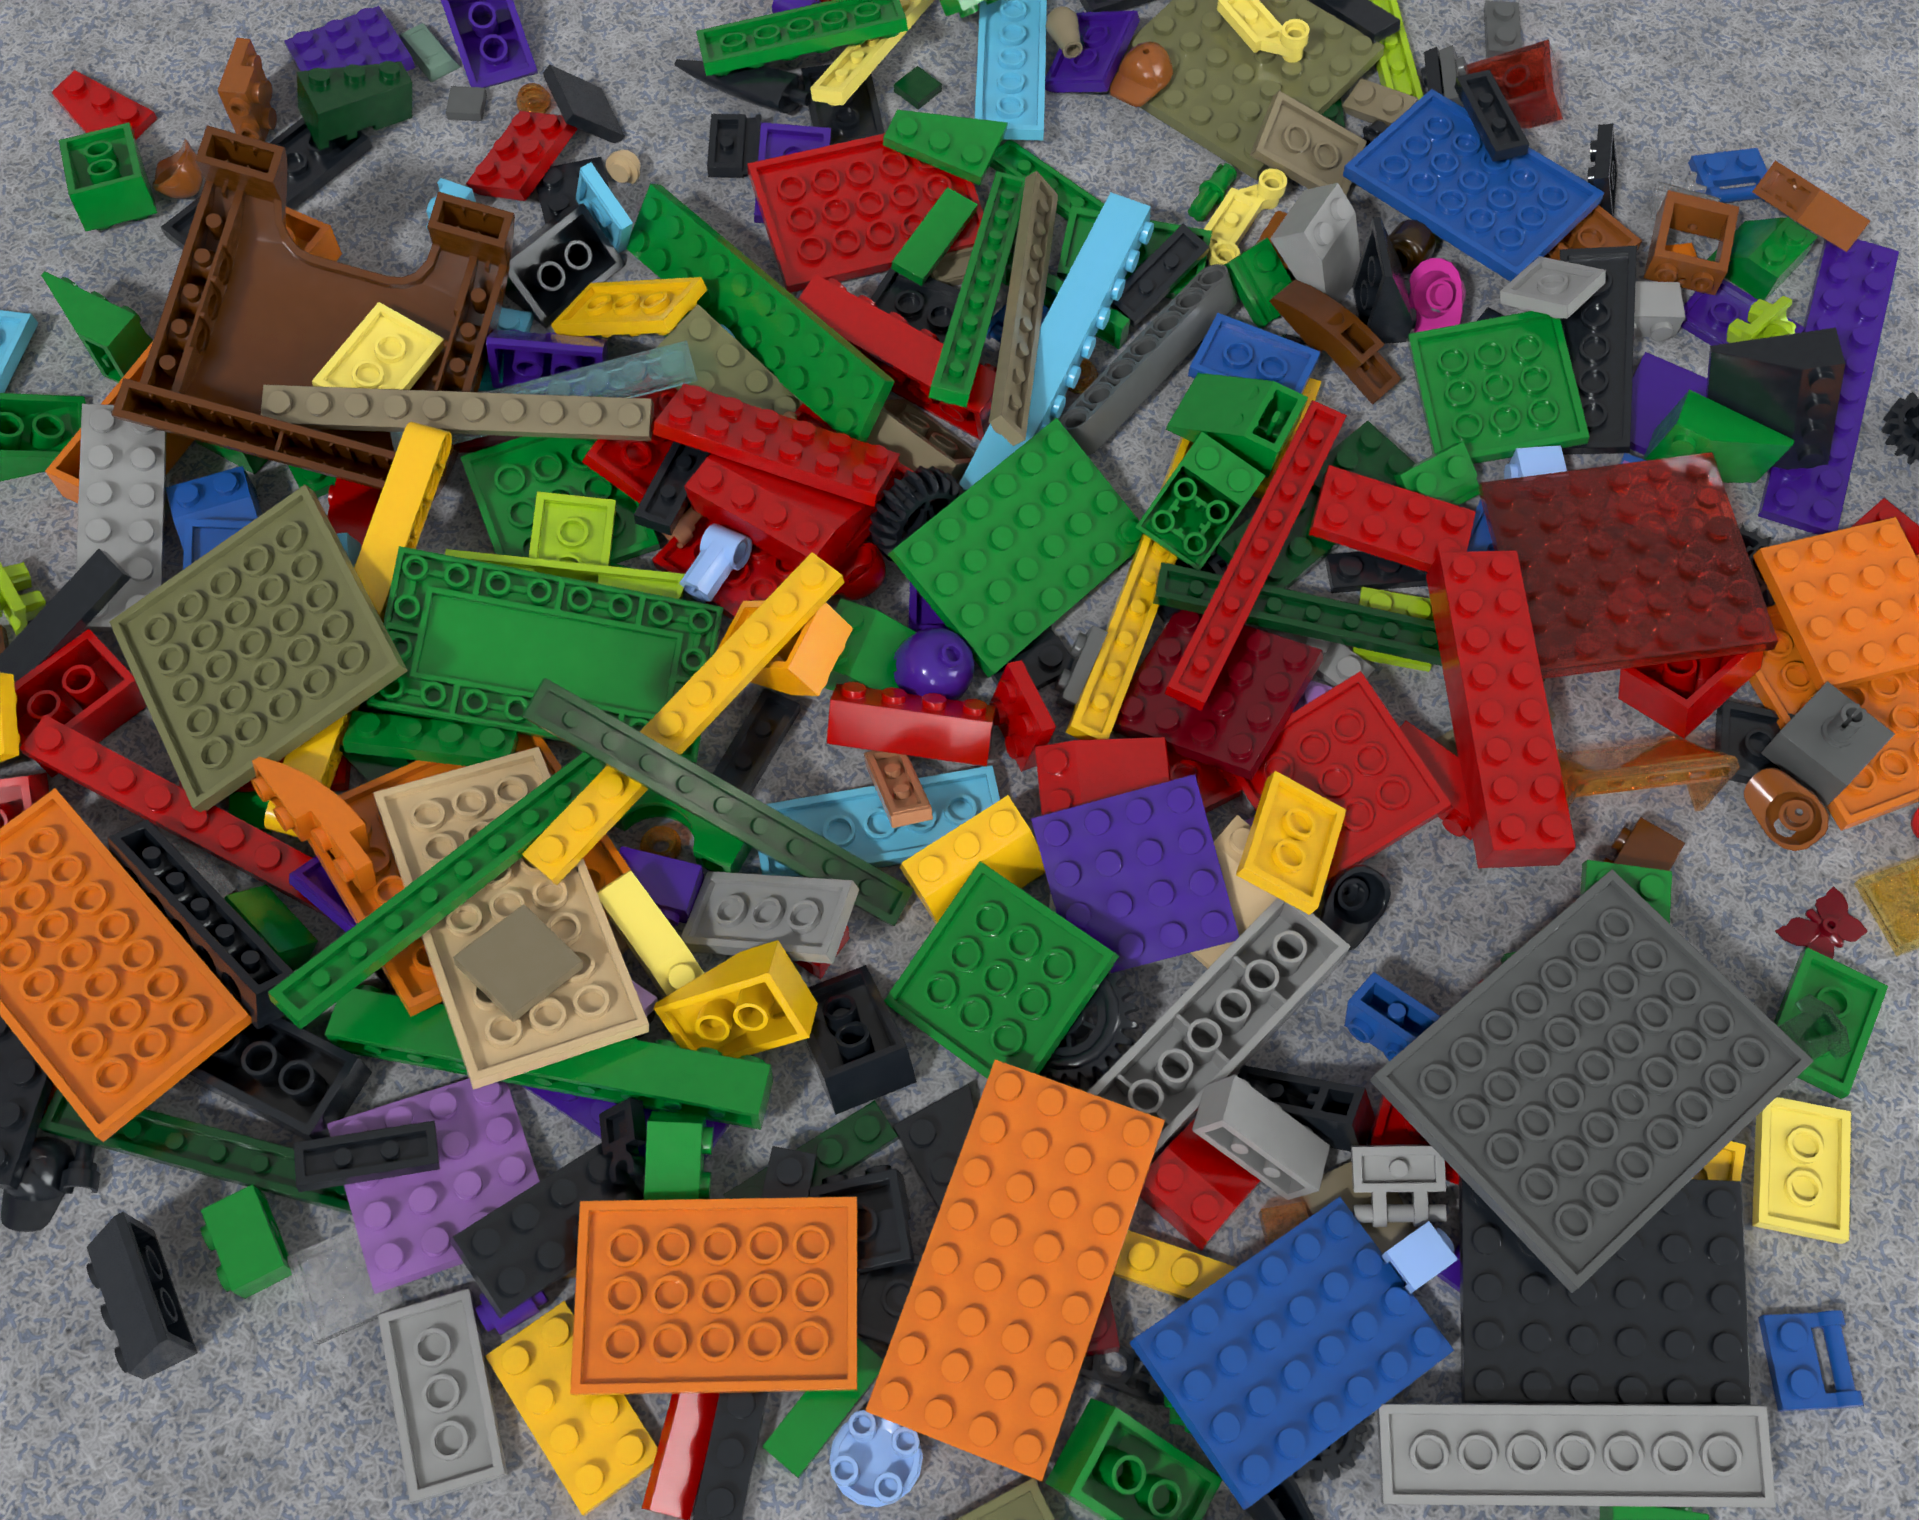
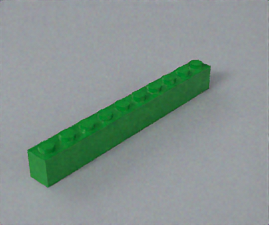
(657, 1072)

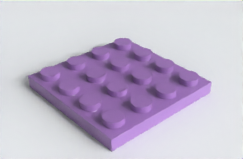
(412, 1217)

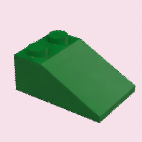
(106, 177)
(35, 431)
(1739, 444)
(869, 648)
(1129, 1471)

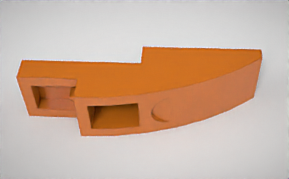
(317, 813)

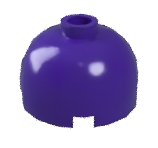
(934, 663)

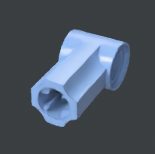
(719, 554)

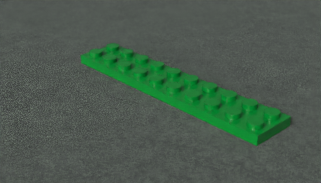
(762, 315)

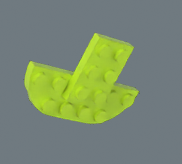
(575, 542)

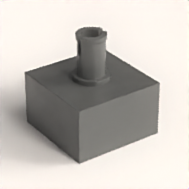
(1827, 743)

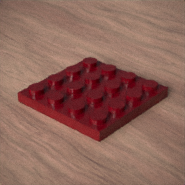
(1244, 708)

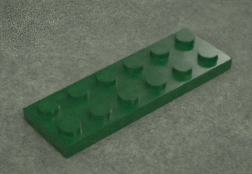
(1363, 453)

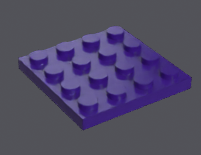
(1139, 873)

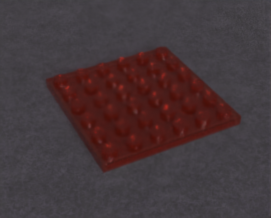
(1630, 565)

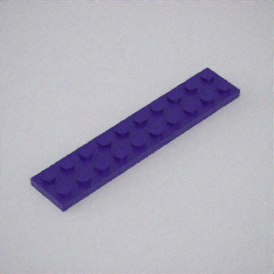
(1853, 297)

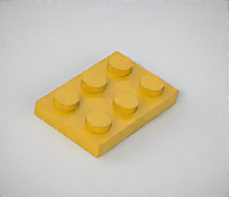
(1291, 843)

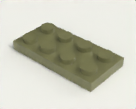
(727, 366)

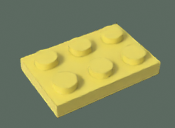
(382, 353)
(1802, 1170)

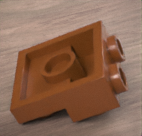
(247, 92)
(1596, 231)

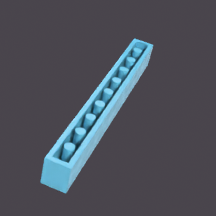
(1074, 320)

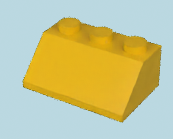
(994, 837)

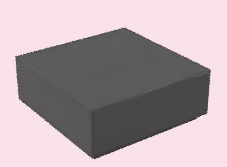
(466, 103)

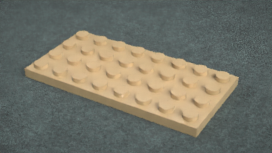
(586, 1012)

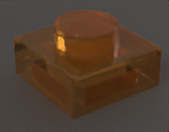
(1281, 1219)

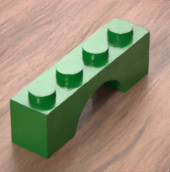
(712, 847)

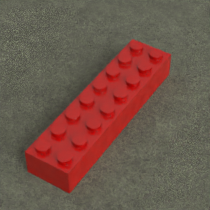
(1499, 710)

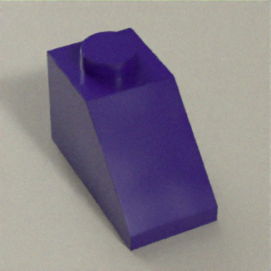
(668, 881)

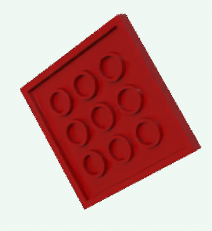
(1360, 760)

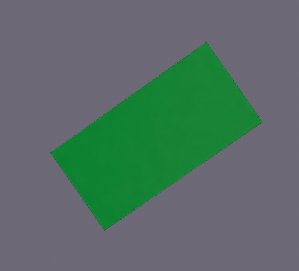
(491, 633)

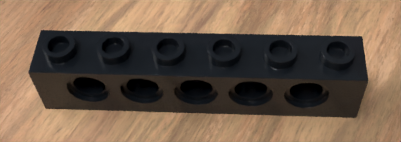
(203, 918)

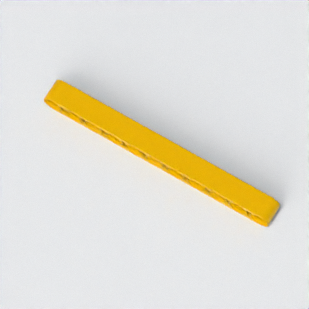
(395, 523)

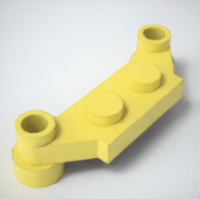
(1263, 31)
(1239, 212)

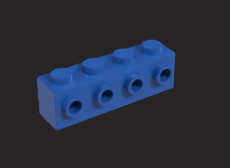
(1386, 1016)

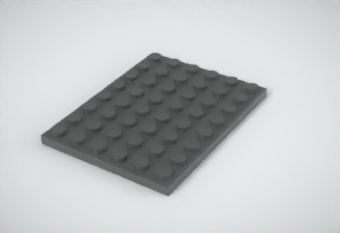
(1591, 1077)

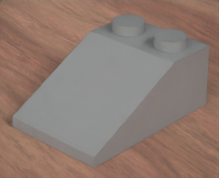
(1321, 240)

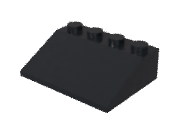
(1784, 385)

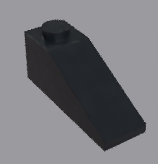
(1332, 1110)

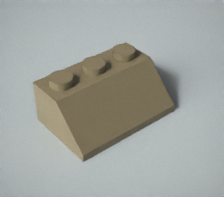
(920, 439)

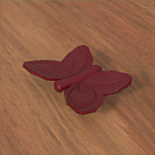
(1825, 928)

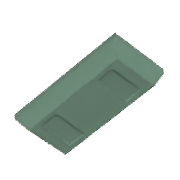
(428, 52)

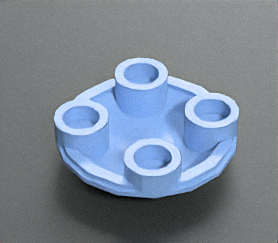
(875, 1460)

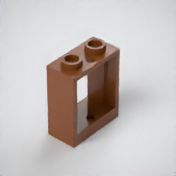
(1811, 206)
(1697, 217)

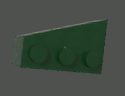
(353, 98)

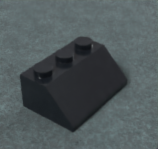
(578, 256)
(138, 1298)

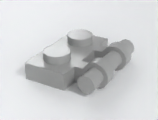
(1398, 1169)

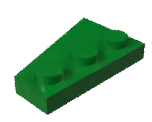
(947, 142)

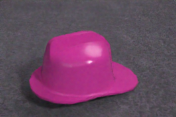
(1440, 286)

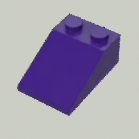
(489, 41)

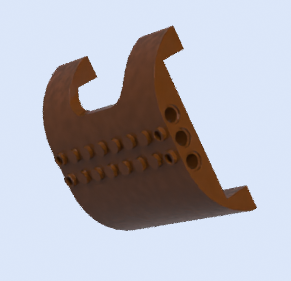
(268, 313)

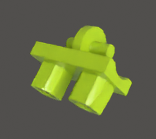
(1765, 321)
(16, 607)

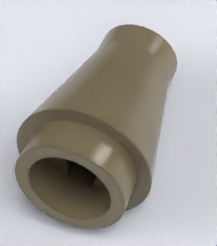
(1064, 30)

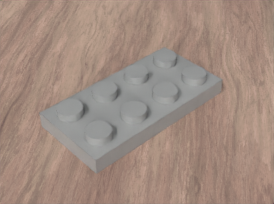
(756, 909)
(442, 1396)

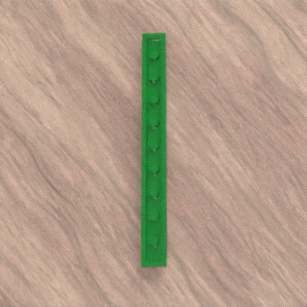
(978, 292)
(429, 897)

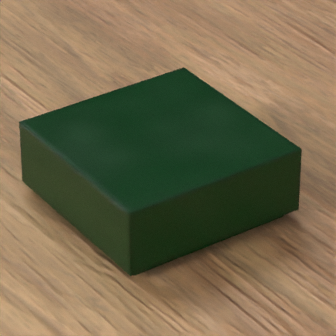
(917, 87)

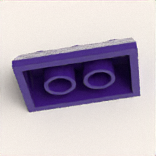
(539, 355)

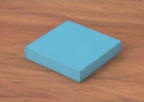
(604, 207)

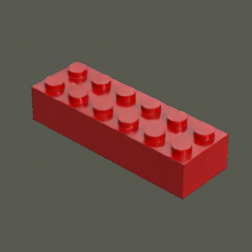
(900, 352)

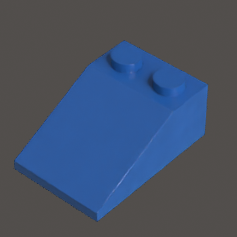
(215, 496)

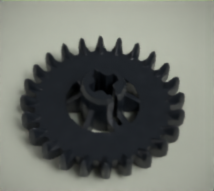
(1103, 1041)

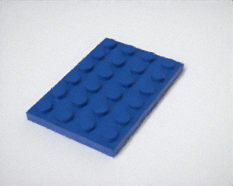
(1443, 176)
(1290, 1351)

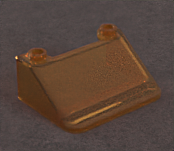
(1648, 766)

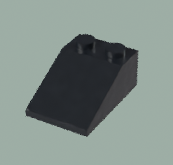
(1382, 290)
(856, 1042)

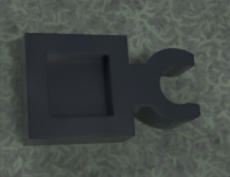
(622, 1135)

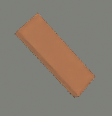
(898, 788)

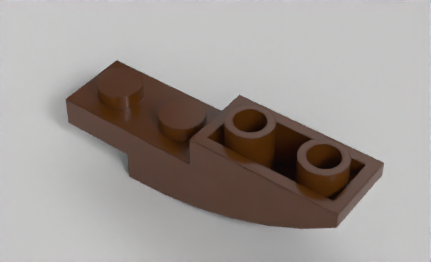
(1344, 337)

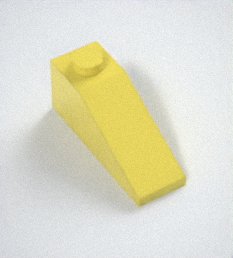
(649, 934)

